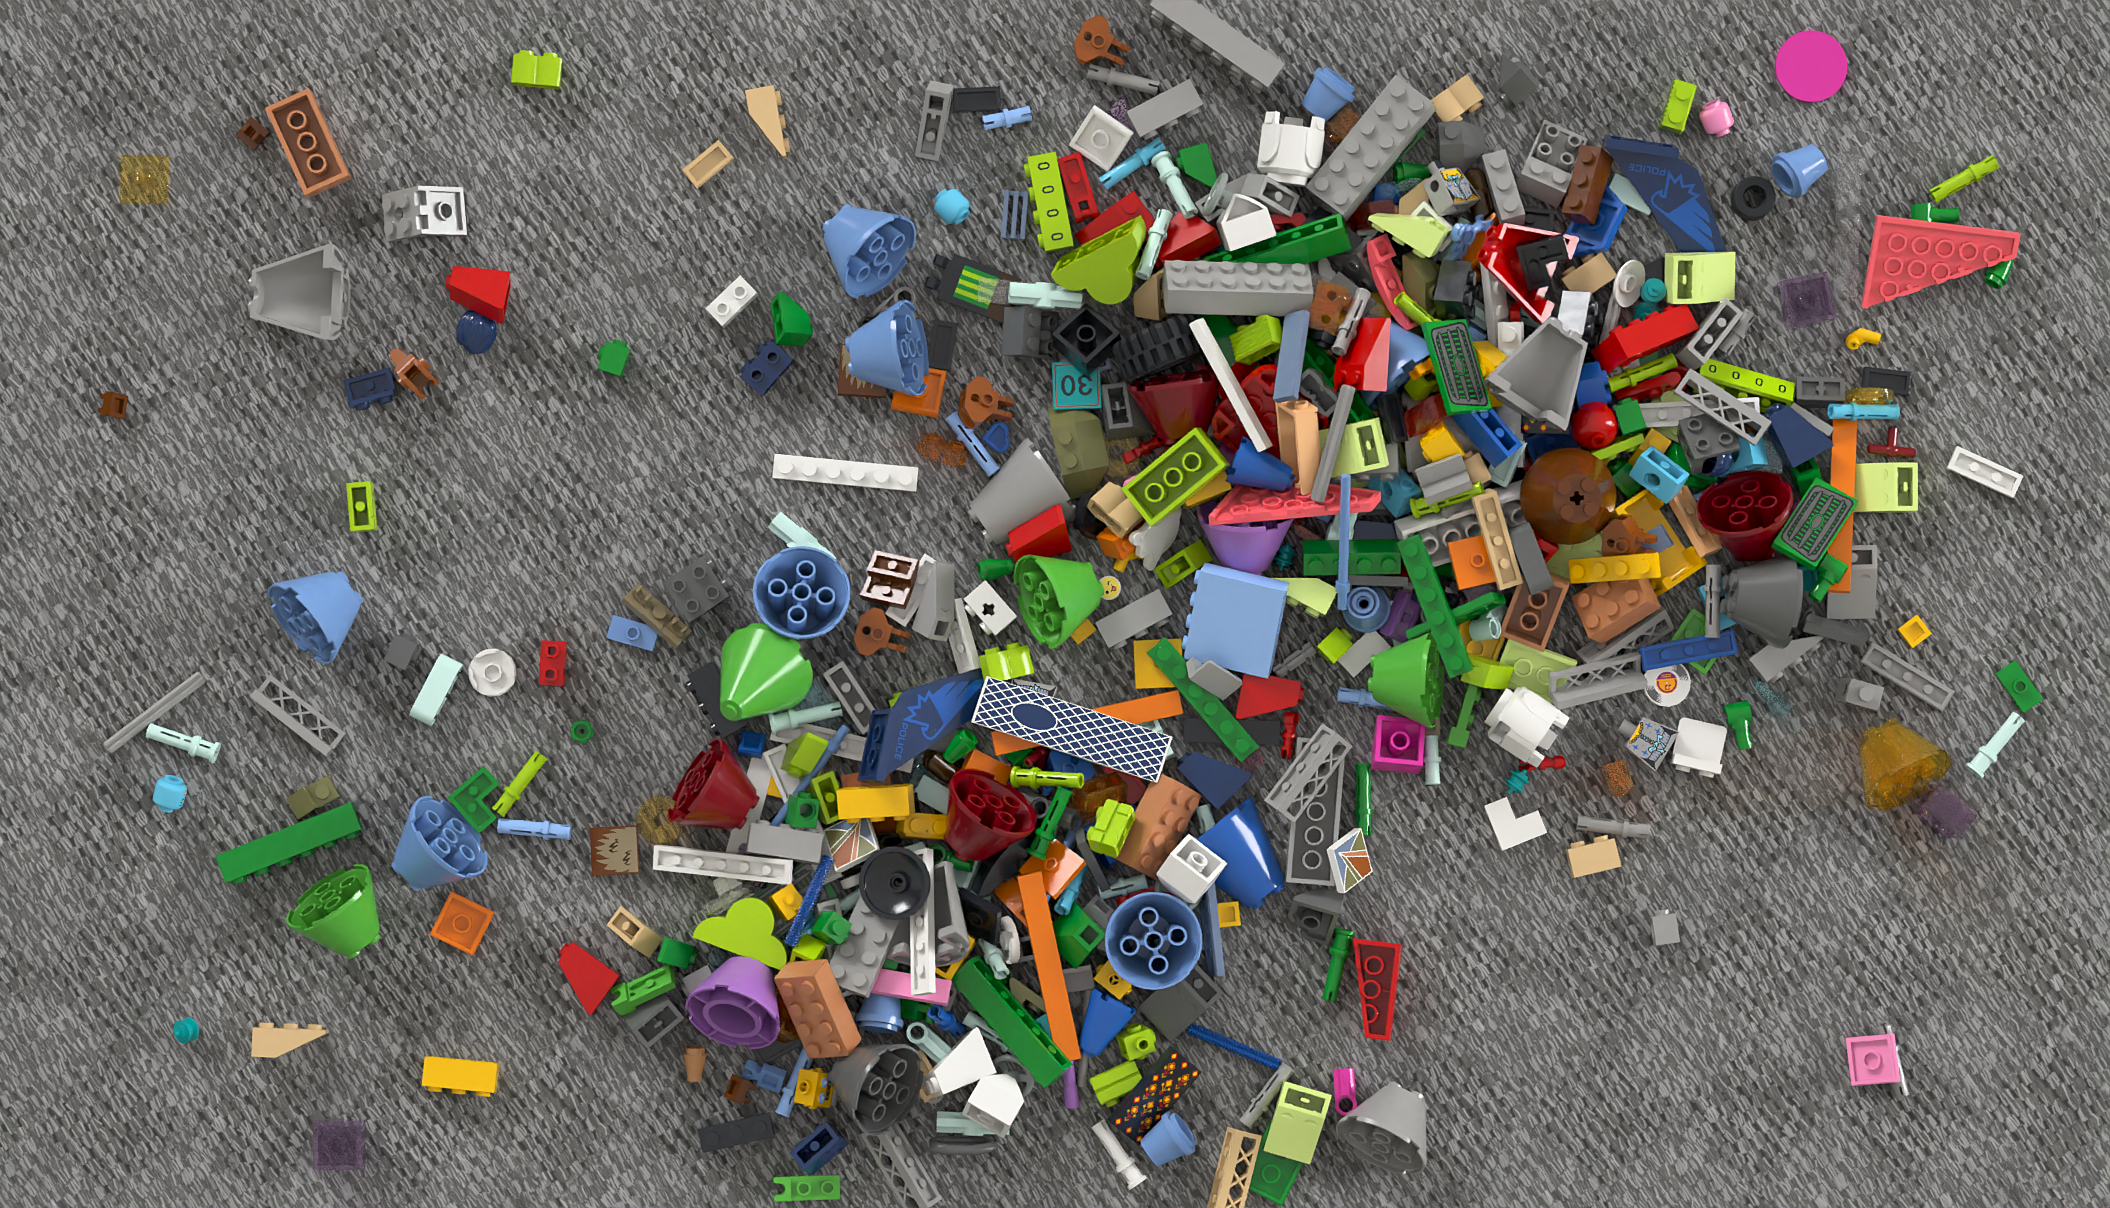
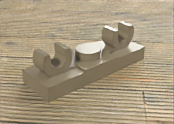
(656, 616)

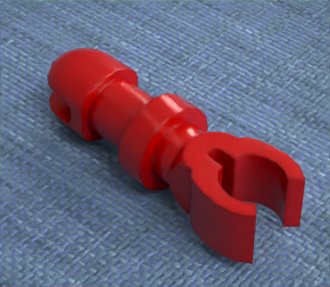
(1142, 449)
(1290, 723)
(1557, 762)

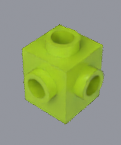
(1136, 1041)

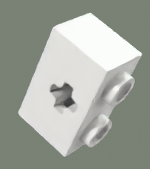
(731, 301)
(984, 595)

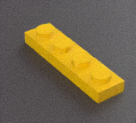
(1614, 568)

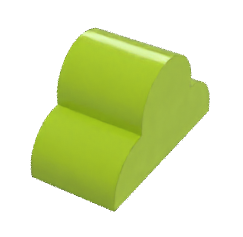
(1104, 264)
(747, 932)

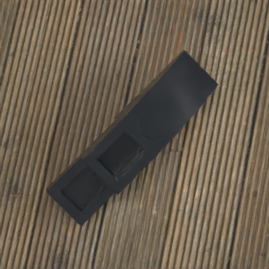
(1001, 866)

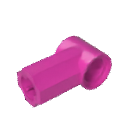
(1344, 1087)

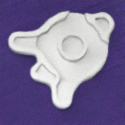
(1155, 540)

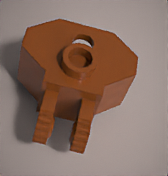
(1099, 45)
(412, 372)
(980, 404)
(1625, 538)
(879, 635)

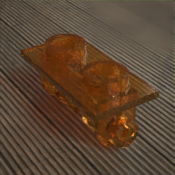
(953, 451)

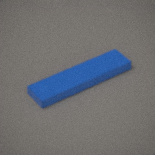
(1687, 650)

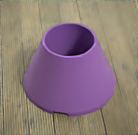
(737, 1004)

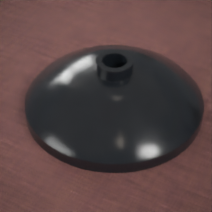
(879, 885)

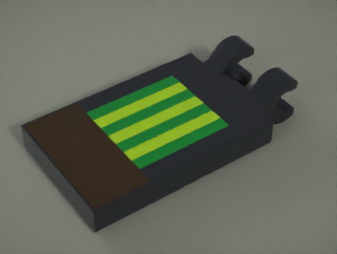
(960, 285)

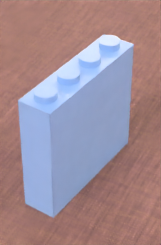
(1235, 619)

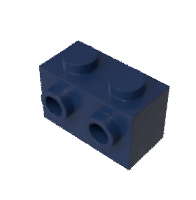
(766, 368)
(819, 1147)

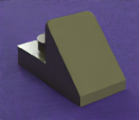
(313, 797)
(1022, 993)

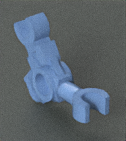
(1464, 235)

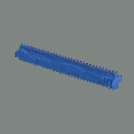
(809, 900)
(1232, 1045)

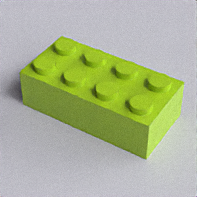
(1175, 477)

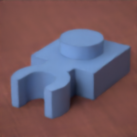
(767, 1076)

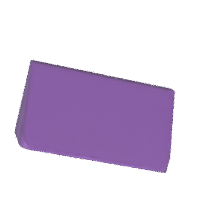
(1402, 617)

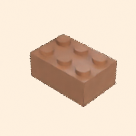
(1614, 606)
(1533, 617)

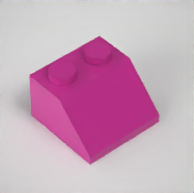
(1397, 745)

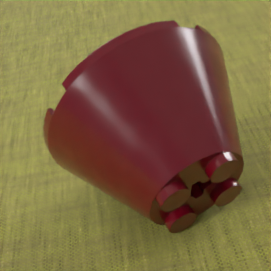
(1177, 402)
(1746, 512)
(714, 792)
(985, 815)

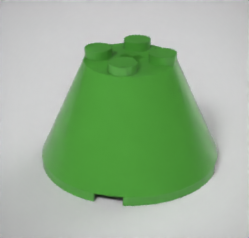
(1055, 596)
(1409, 679)
(339, 912)

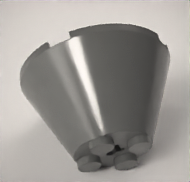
(1765, 598)
(878, 1084)

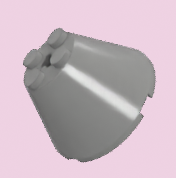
(1388, 1129)

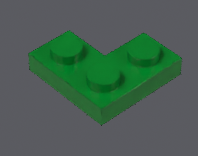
(469, 799)

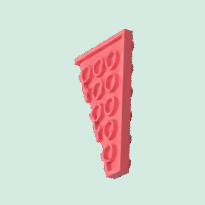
(1926, 253)
(1262, 504)

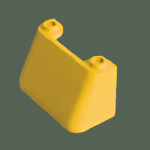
(1676, 561)

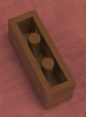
(1587, 185)

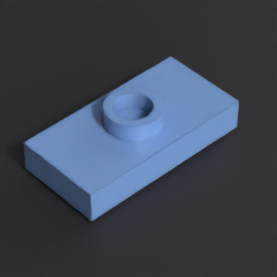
(632, 633)

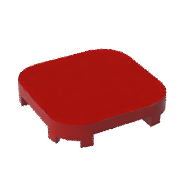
(1259, 391)

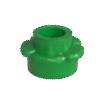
(588, 731)

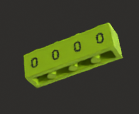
(1049, 201)
(1748, 384)

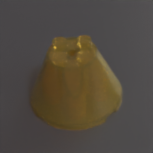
(1897, 764)

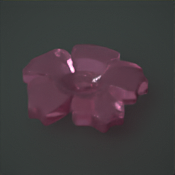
(1251, 760)

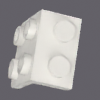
(1698, 747)

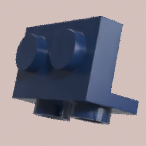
(370, 388)
(1542, 443)

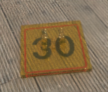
(144, 179)

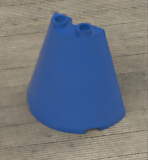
(1250, 858)

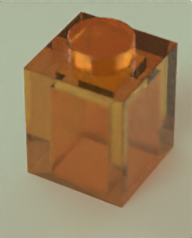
(1342, 124)
(1617, 777)

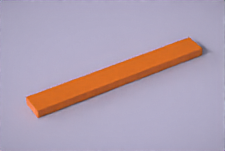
(1843, 478)
(1131, 711)
(1048, 963)

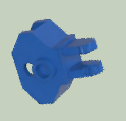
(1066, 763)

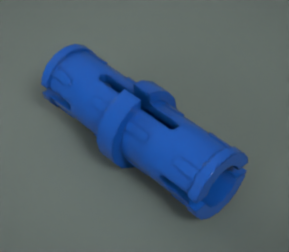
(946, 1020)

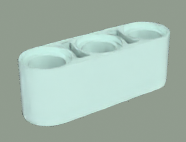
(435, 689)

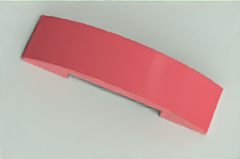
(1386, 278)

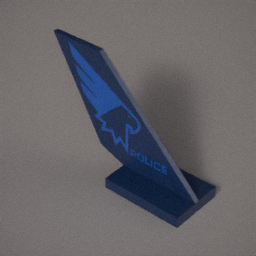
(1670, 191)
(917, 722)

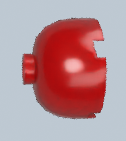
(1594, 425)

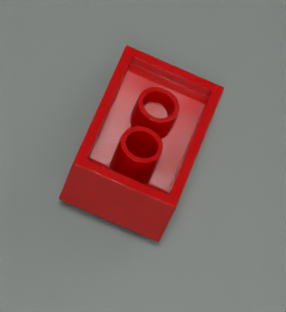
(1116, 215)
(1366, 357)

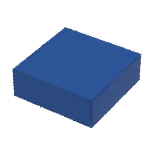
(751, 744)

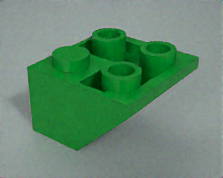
(1077, 935)

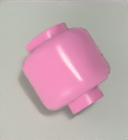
(1716, 118)

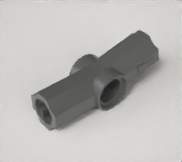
(1069, 818)

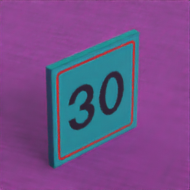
(1075, 389)

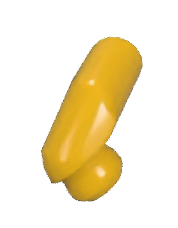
(1861, 336)

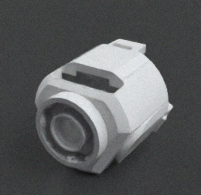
(1289, 150)
(1523, 722)

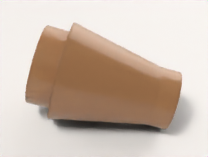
(694, 1061)

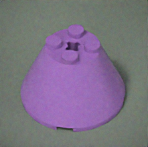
(1245, 545)

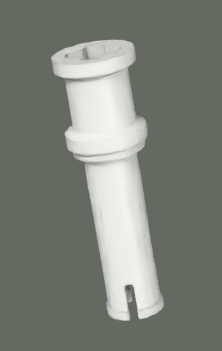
(1124, 1163)

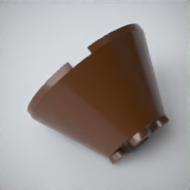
(1548, 490)

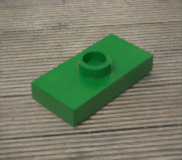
(2018, 686)

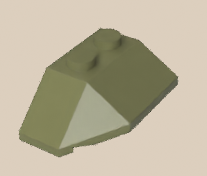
(1420, 283)
(1079, 449)

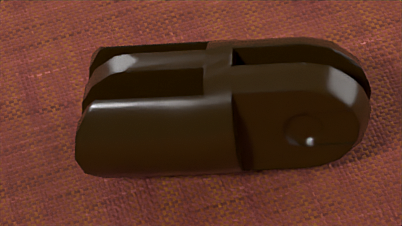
(1479, 182)
(939, 767)

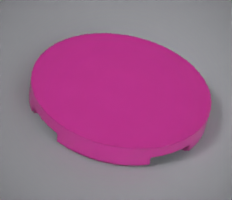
(1811, 66)

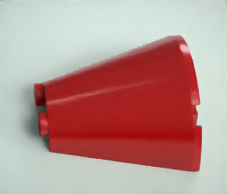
(1502, 261)

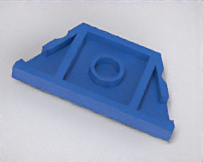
(1599, 237)

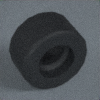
(1759, 184)

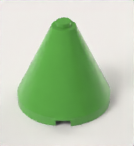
(761, 673)

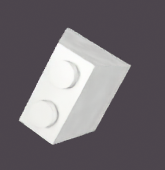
(961, 1066)

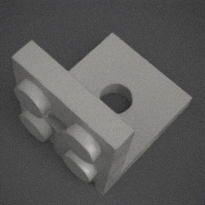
(423, 212)

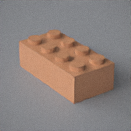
(308, 143)
(1158, 825)
(817, 1008)

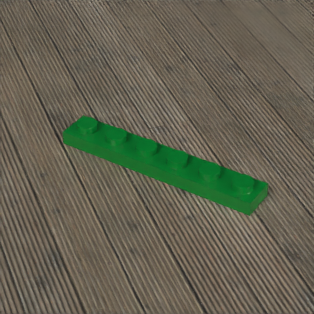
(1435, 606)
(1203, 701)

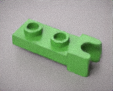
(1459, 735)
(642, 989)
(808, 1187)

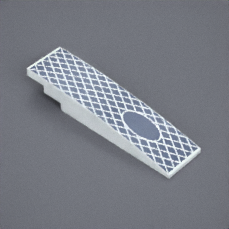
(1071, 729)

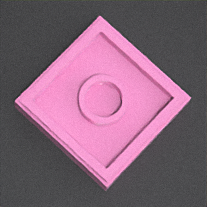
(1872, 1059)

